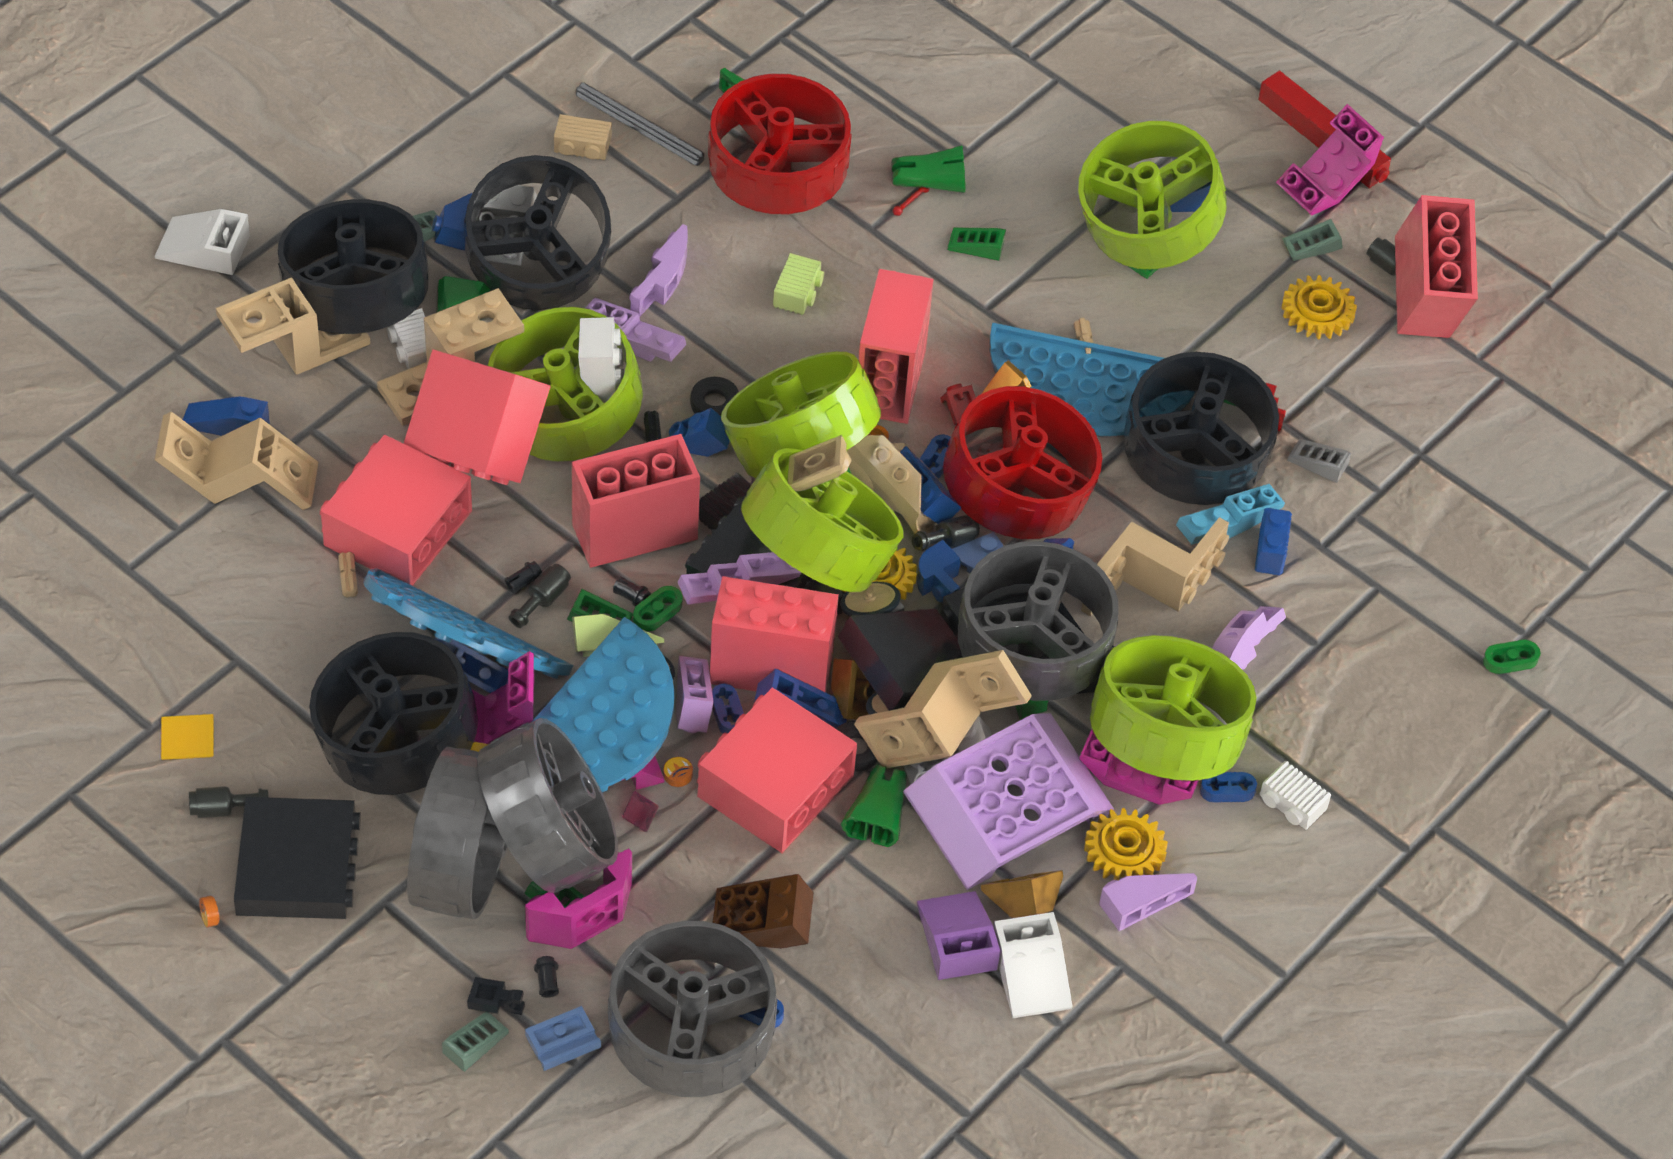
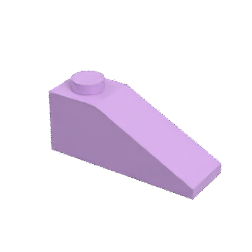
(693, 695)
(1143, 895)

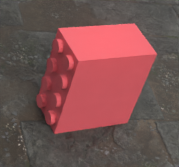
(1436, 266)
(896, 340)
(476, 417)
(635, 500)
(396, 510)
(769, 629)
(776, 769)

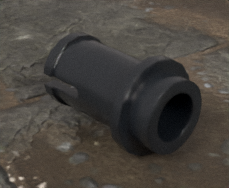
(523, 576)
(631, 591)
(546, 969)

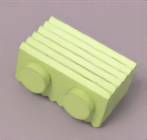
(797, 284)

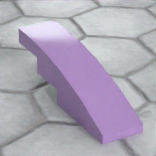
(752, 567)

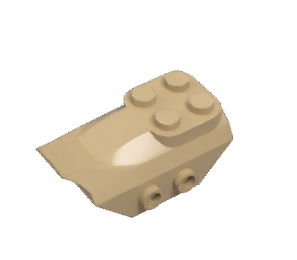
(891, 477)

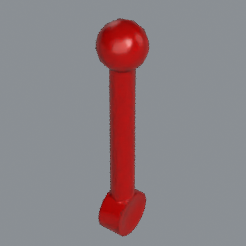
(898, 210)

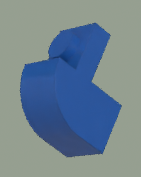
(936, 571)

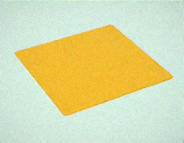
(187, 736)

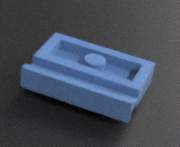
(562, 1038)

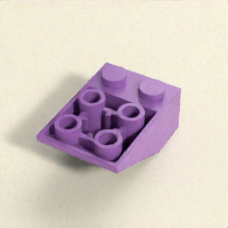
(959, 935)

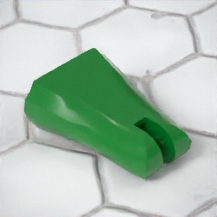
(934, 170)
(457, 290)
(877, 805)

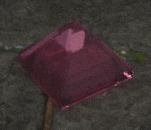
(640, 811)

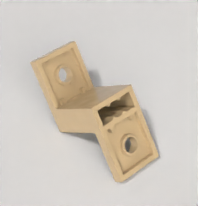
(289, 323)
(455, 333)
(236, 460)
(1162, 567)
(943, 709)

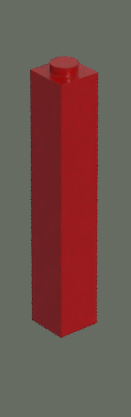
(1310, 118)

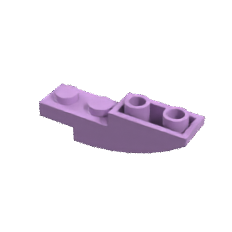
(665, 275)
(644, 338)
(1246, 631)

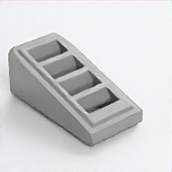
(1335, 459)

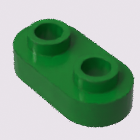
(655, 609)
(1510, 655)

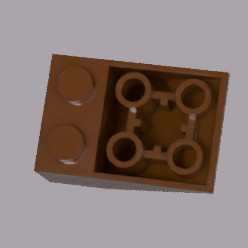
(767, 911)

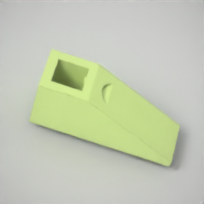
(593, 629)

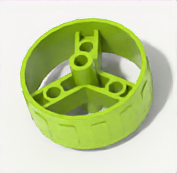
(1108, 175)
(801, 408)
(595, 423)
(828, 532)
(1151, 710)

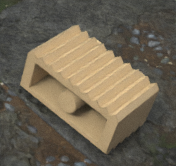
(582, 137)

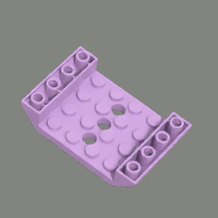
(983, 824)

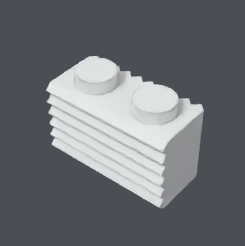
(410, 339)
(1295, 795)

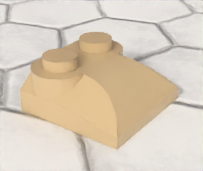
(818, 464)

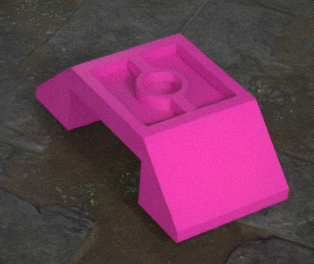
(1335, 165)
(509, 705)
(1128, 779)
(583, 918)

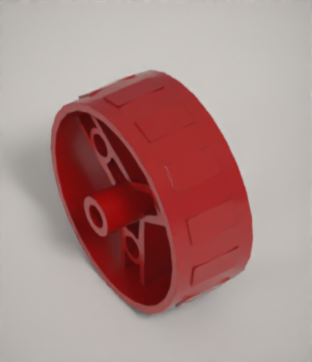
(767, 111)
(994, 483)

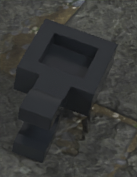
(490, 994)

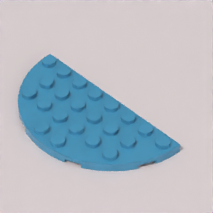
(1093, 383)
(457, 624)
(617, 705)

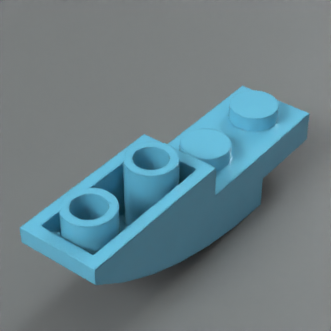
(1240, 510)

